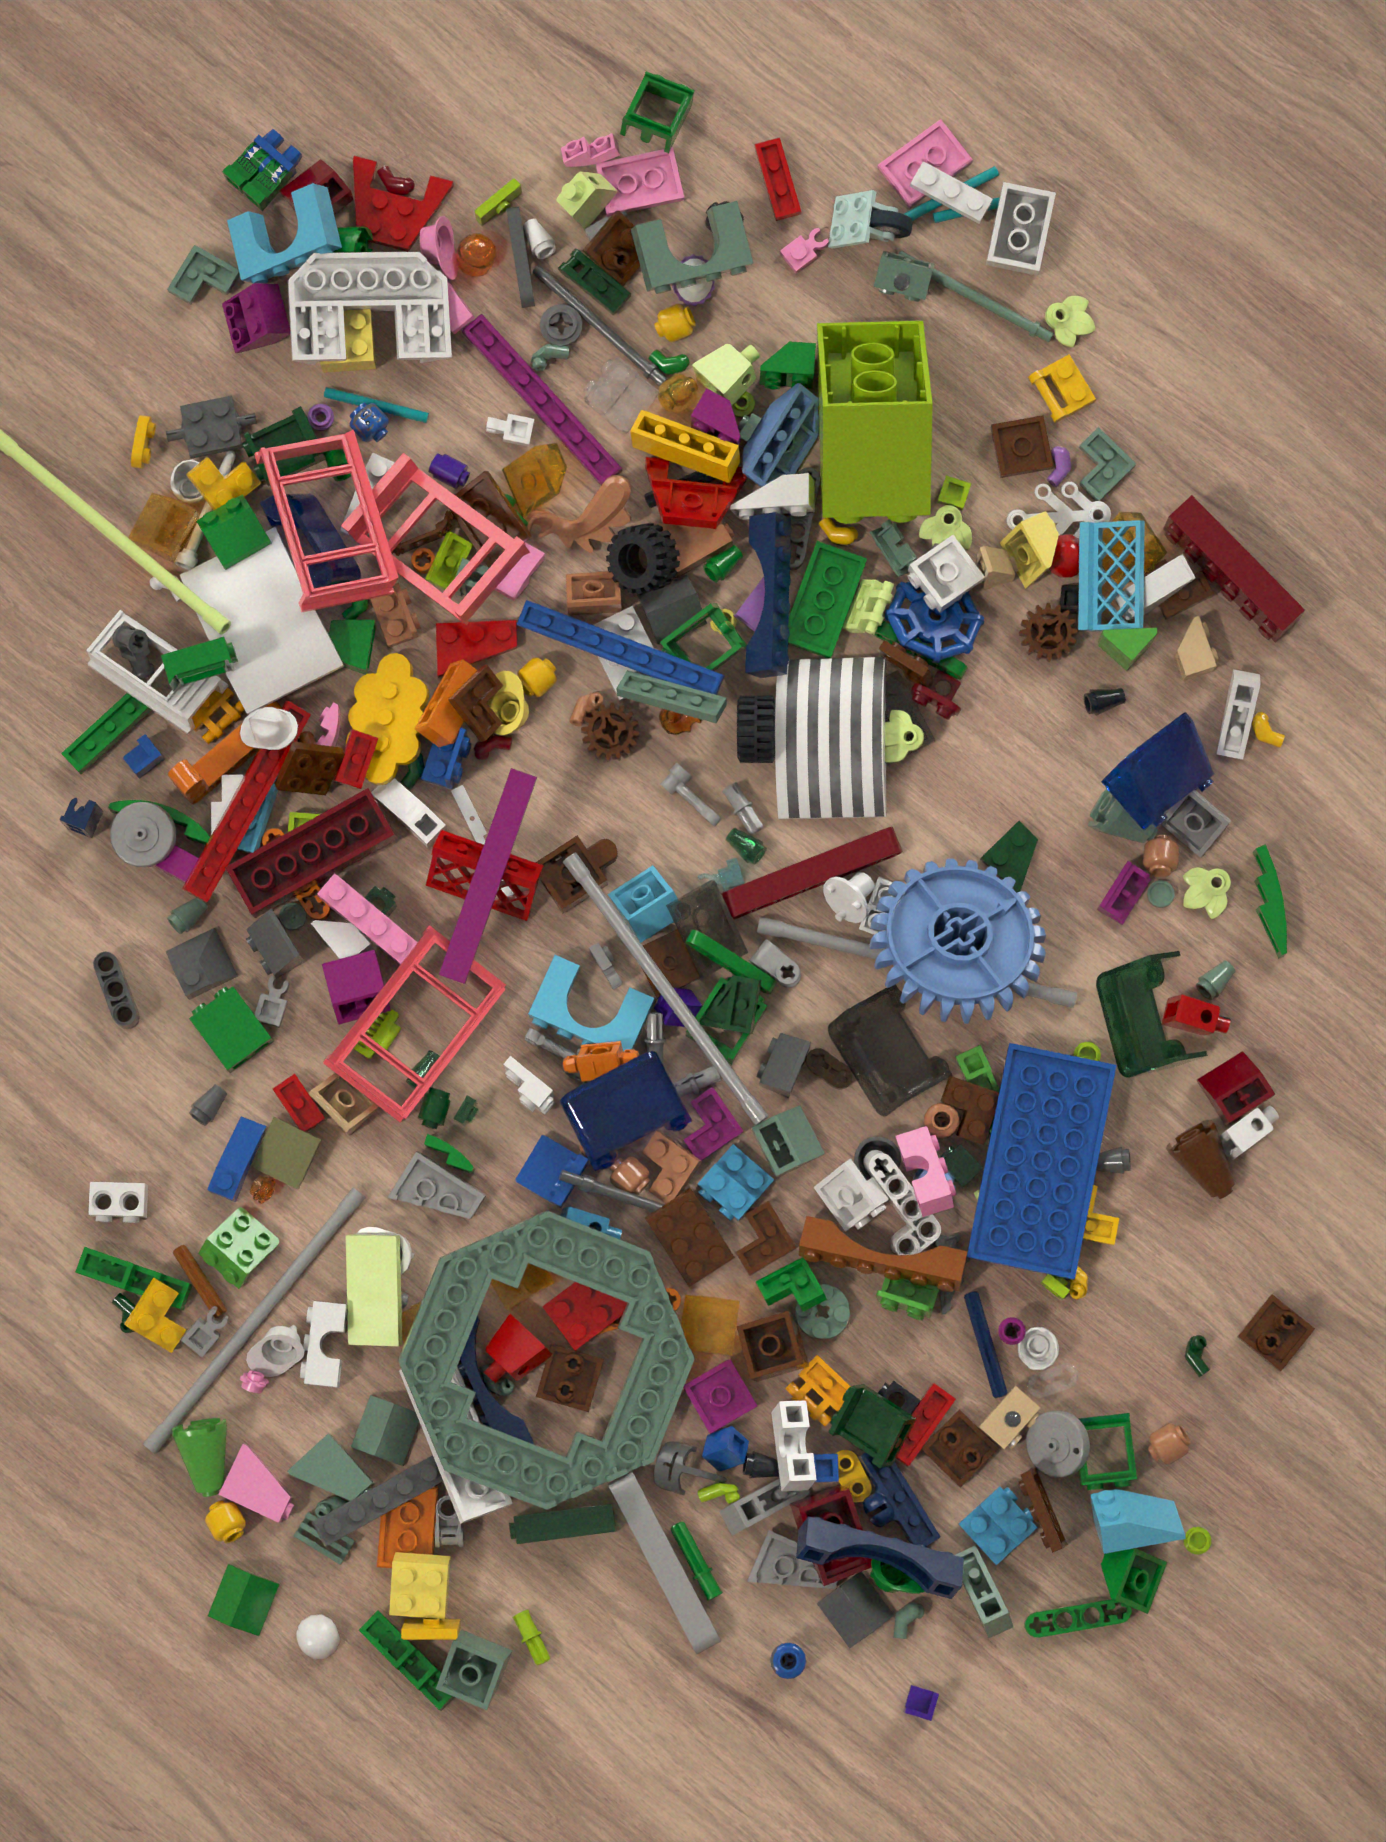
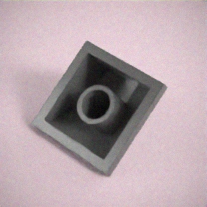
(201, 964)

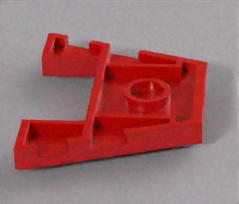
(392, 217)
(691, 502)

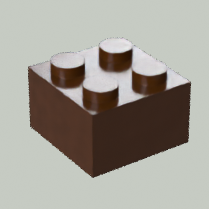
(772, 1346)

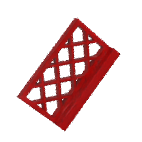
(465, 854)

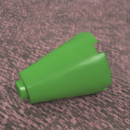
(203, 1453)

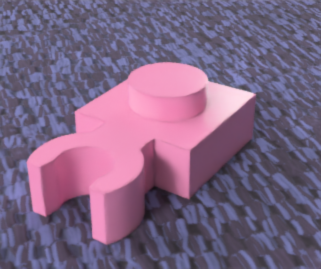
(801, 252)

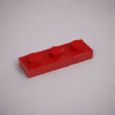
(777, 179)
(929, 1414)

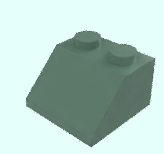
(473, 1669)

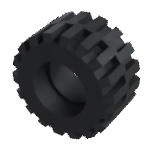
(660, 558)
(756, 729)

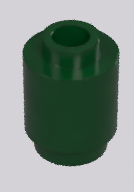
(434, 1108)

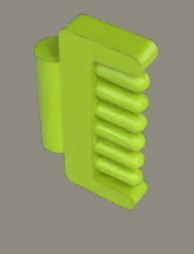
(384, 1033)

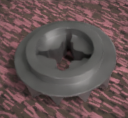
(552, 316)

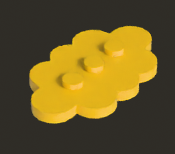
(389, 709)

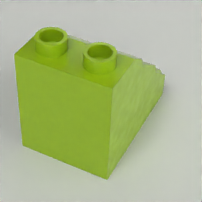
(874, 420)

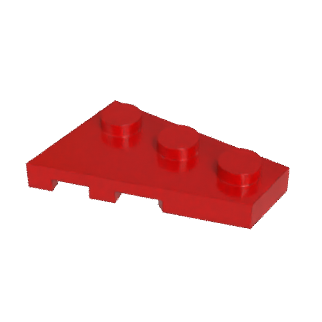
(473, 641)

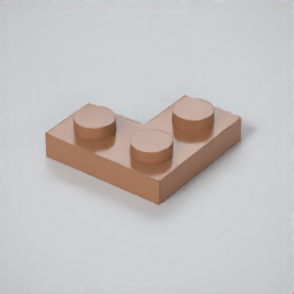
(677, 1166)

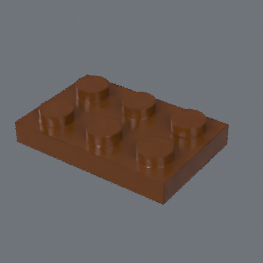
(489, 500)
(689, 1237)
(1042, 1510)

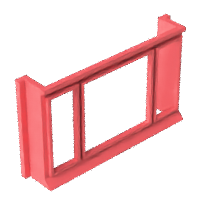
(386, 494)
(344, 592)
(357, 1032)

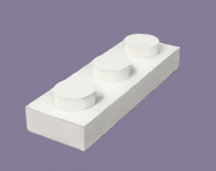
(951, 192)

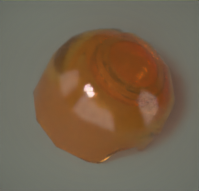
(476, 254)
(676, 723)

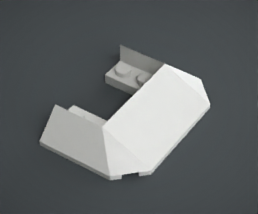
(371, 281)

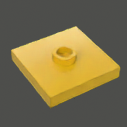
(430, 1629)

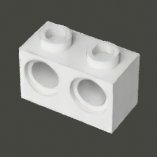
(119, 1194)

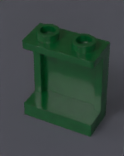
(287, 431)
(872, 1424)

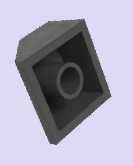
(273, 944)
(784, 1064)

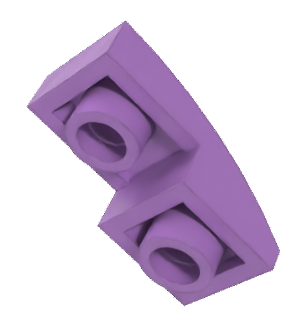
(752, 607)

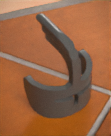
(667, 1455)

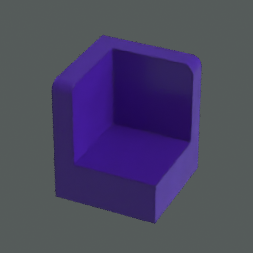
(669, 1016)
(921, 1702)

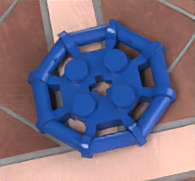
(931, 630)

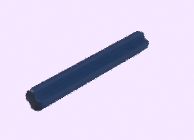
(985, 1344)

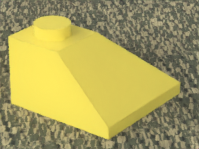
(1032, 546)

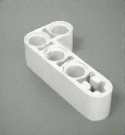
(898, 1199)

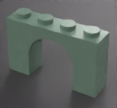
(663, 270)

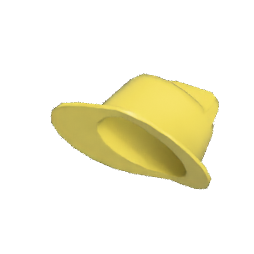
(509, 703)

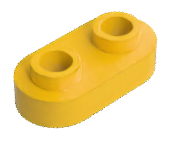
(140, 452)
(853, 1475)

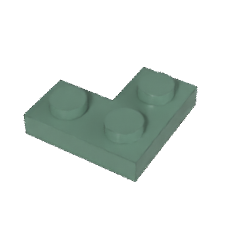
(202, 268)
(1111, 464)

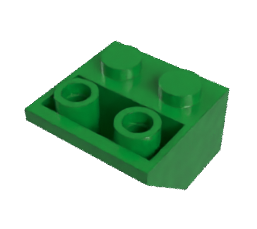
(789, 366)

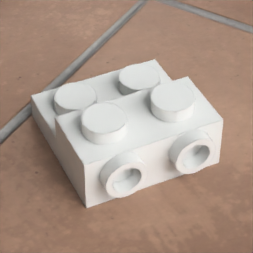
(944, 574)
(532, 1091)
(851, 1196)

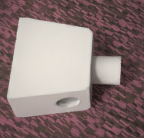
(1248, 1131)

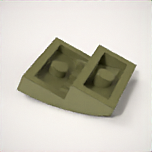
(286, 1153)

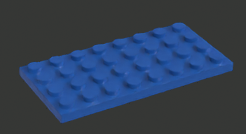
(1041, 1161)

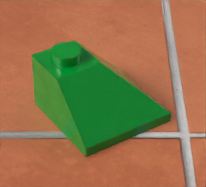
(1133, 1577)

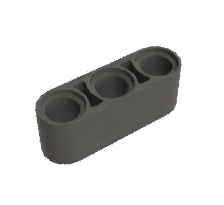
(110, 978)

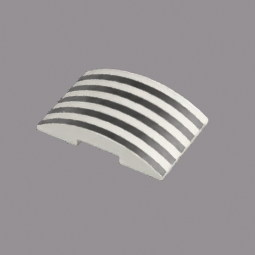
(831, 739)

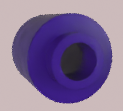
(449, 470)

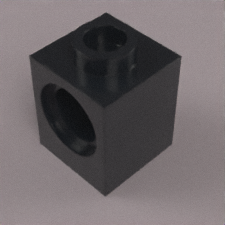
(910, 1400)

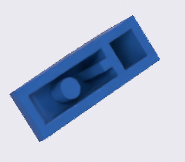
(236, 1159)

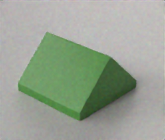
(1126, 645)

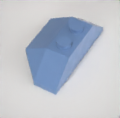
(782, 436)

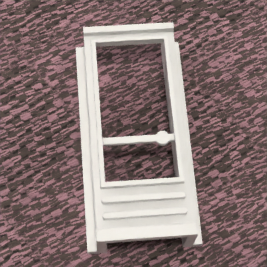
(179, 704)

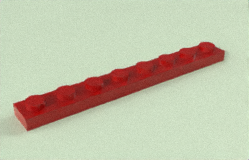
(240, 814)

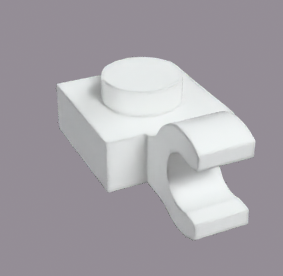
(515, 430)

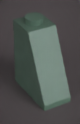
(332, 1469)

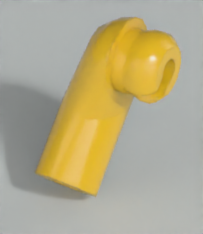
(1263, 730)

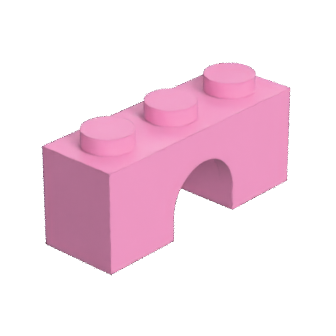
(919, 1152)

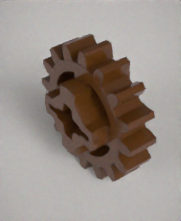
(1055, 640)
(599, 736)

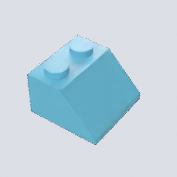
(644, 903)

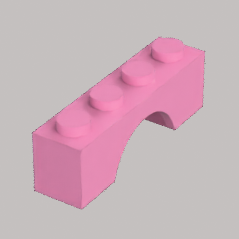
(367, 918)

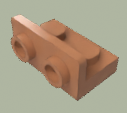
(394, 617)

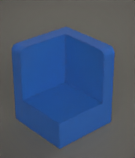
(143, 757)
(725, 1449)
(826, 1467)

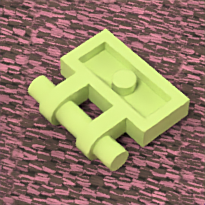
(868, 606)

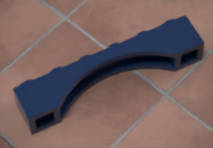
(769, 645)
(494, 1414)
(931, 1569)

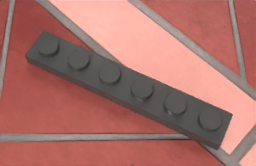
(378, 1501)

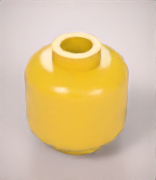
(675, 322)
(537, 676)
(225, 1521)

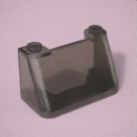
(885, 1052)

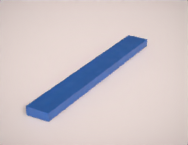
(617, 648)

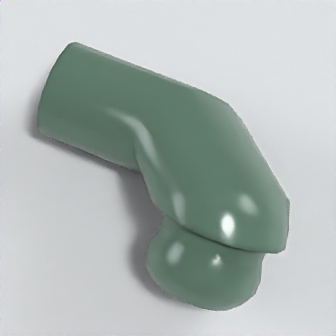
(546, 353)
(502, 1387)
(328, 1505)
(905, 1616)

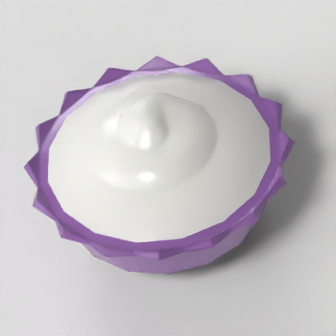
(697, 293)

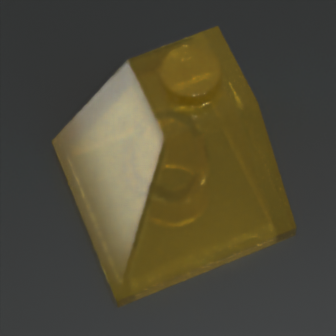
(536, 477)

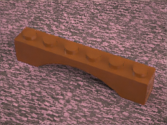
(937, 1267)

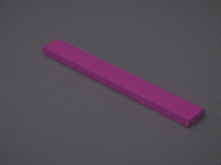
(541, 399)
(488, 875)

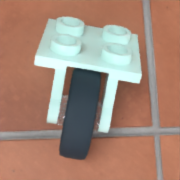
(860, 218)

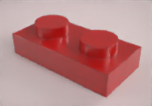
(356, 759)
(299, 1103)

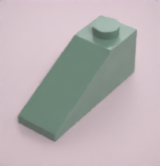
(984, 1594)

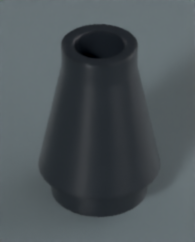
(1102, 700)
(760, 1466)

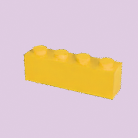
(685, 446)

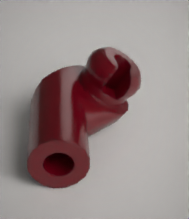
(395, 184)
(494, 741)

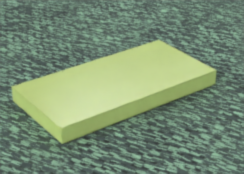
(374, 1290)

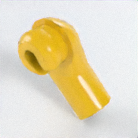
(836, 534)
(1079, 1286)

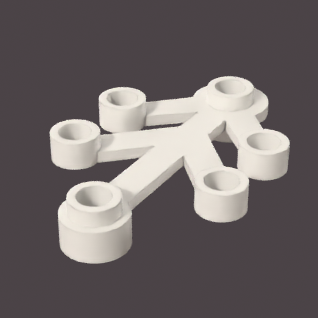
(1065, 516)

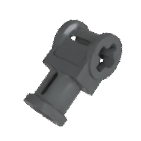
(134, 647)

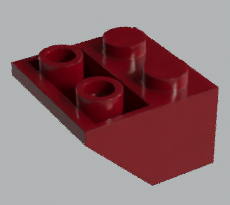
(322, 175)
(1235, 1087)

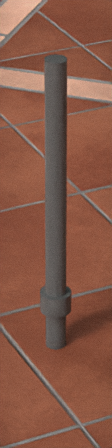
(587, 1183)

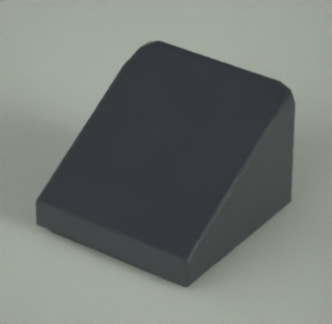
(1070, 598)

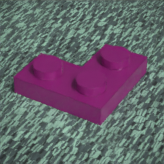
(718, 1129)

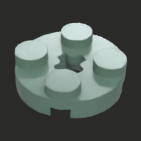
(834, 1324)

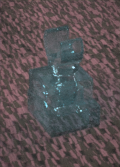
(728, 876)

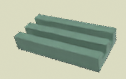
(304, 1526)

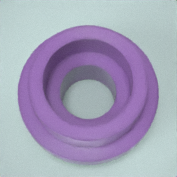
(320, 409)

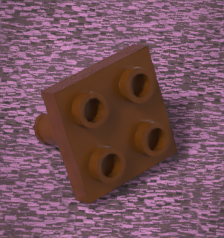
(614, 248)
(309, 766)
(1276, 1332)
(570, 1378)
(959, 1448)

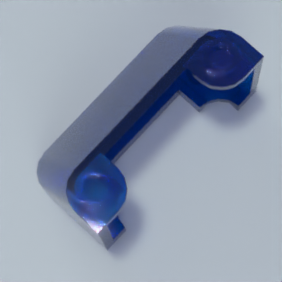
(320, 533)
(1161, 772)
(623, 1108)

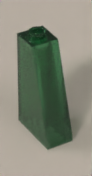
(563, 1524)

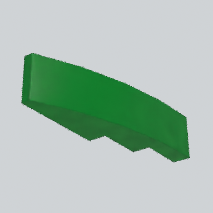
(1272, 911)
(128, 1275)
(405, 1658)

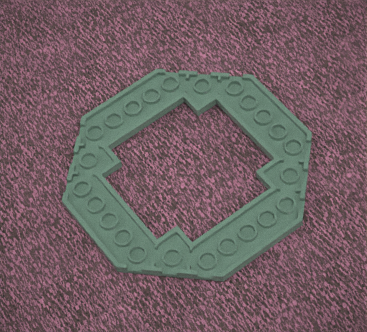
(448, 1318)

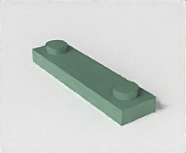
(671, 696)

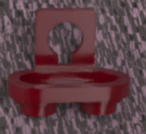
(944, 703)

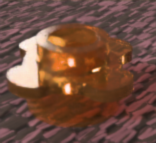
(262, 1189)

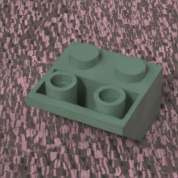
(787, 1141)

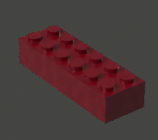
(1232, 569)
(311, 853)

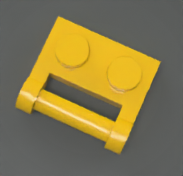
(1068, 383)

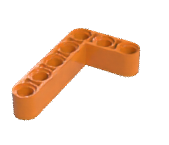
(207, 772)

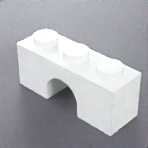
(324, 1319)
(794, 1463)

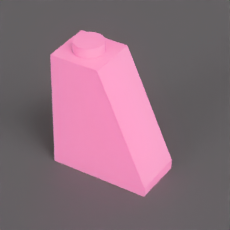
(256, 1487)

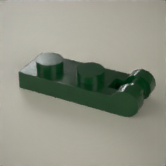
(595, 282)

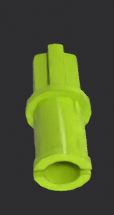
(531, 1637)

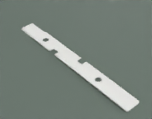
(475, 826)

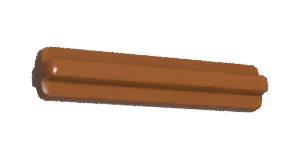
(199, 1280)

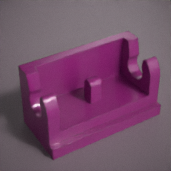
(1124, 893)

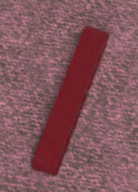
(812, 872)

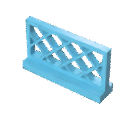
(1091, 600)

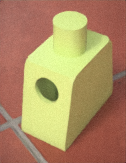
(586, 197)
(727, 371)

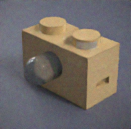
(1010, 1418)

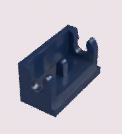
(84, 819)

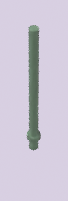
(1034, 328)

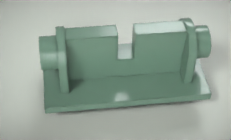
(888, 539)

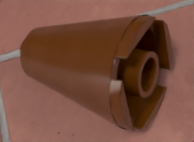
(1204, 1159)

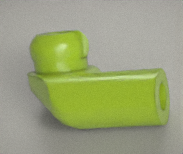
(717, 1490)

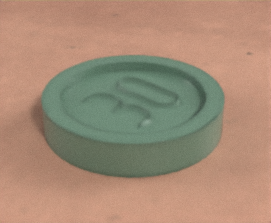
(1160, 894)
(292, 916)

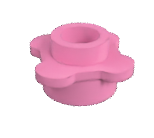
(254, 1381)

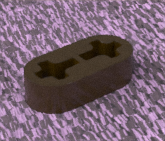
(833, 1063)

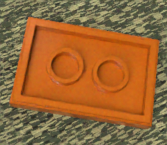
(408, 1528)

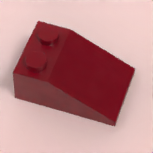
(836, 1507)

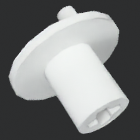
(848, 897)

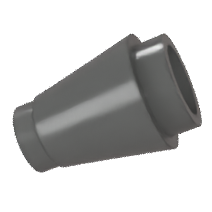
(207, 1105)
(1114, 1161)

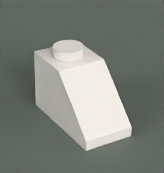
(342, 938)

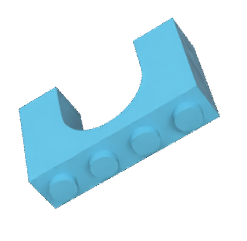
(315, 234)
(551, 1009)

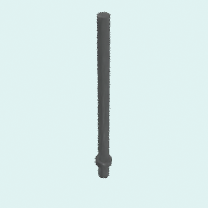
(649, 370)

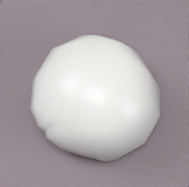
(182, 485)
(1038, 1348)
(317, 1636)

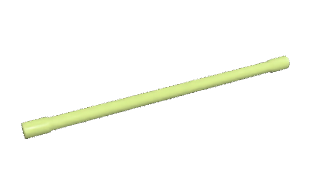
(208, 614)

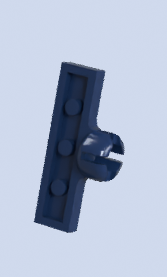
(897, 1503)

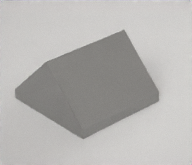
(1196, 822)

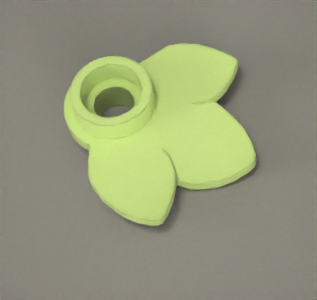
(1073, 320)
(938, 530)
(895, 736)
(1203, 893)

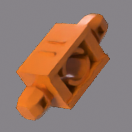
(598, 1059)

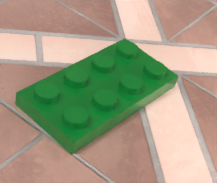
(824, 599)

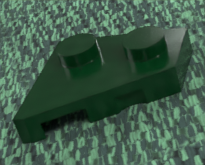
(1012, 854)
(736, 1006)

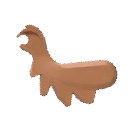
(594, 523)

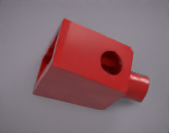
(1186, 1014)
(514, 1351)

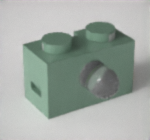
(903, 276)

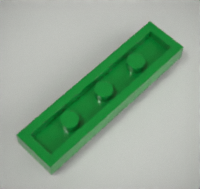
(105, 732)

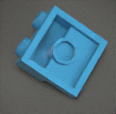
(734, 1183)
(998, 1524)

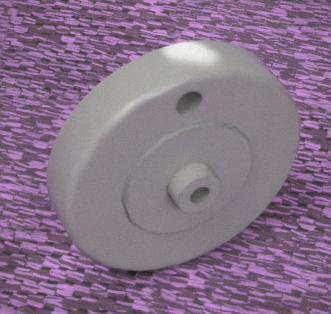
(143, 834)
(1057, 1444)

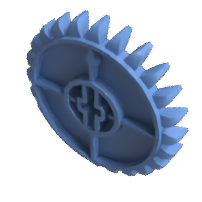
(958, 938)

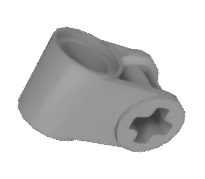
(773, 962)
(447, 1525)

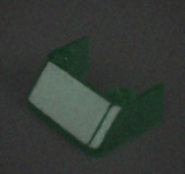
(1135, 1020)

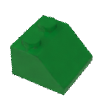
(233, 531)

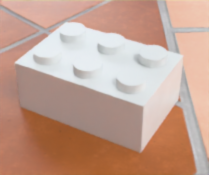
(1020, 228)

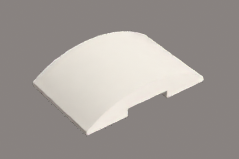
(271, 637)

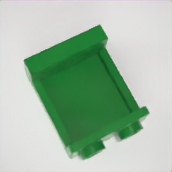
(230, 1028)

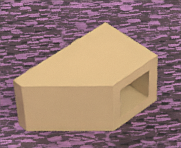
(1194, 653)

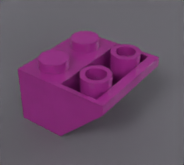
(256, 317)
(715, 417)
(353, 984)

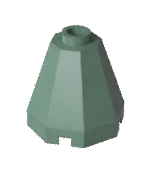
(1115, 820)

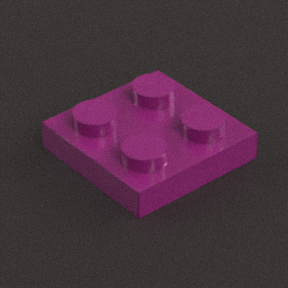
(719, 1396)

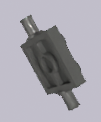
(211, 427)

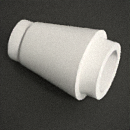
(539, 240)

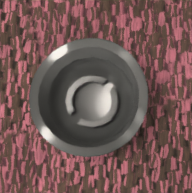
(876, 1143)

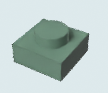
(748, 425)

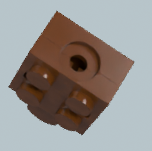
(561, 883)

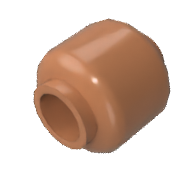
(1161, 856)
(949, 1116)
(629, 1175)
(1169, 1443)

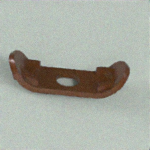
(440, 531)

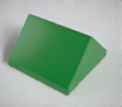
(243, 1600)

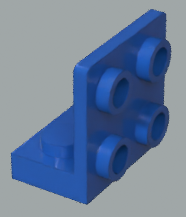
(444, 762)
(543, 1169)

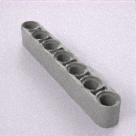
(664, 1562)

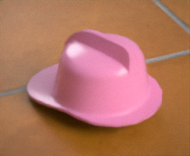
(438, 246)

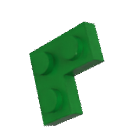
(792, 1279)

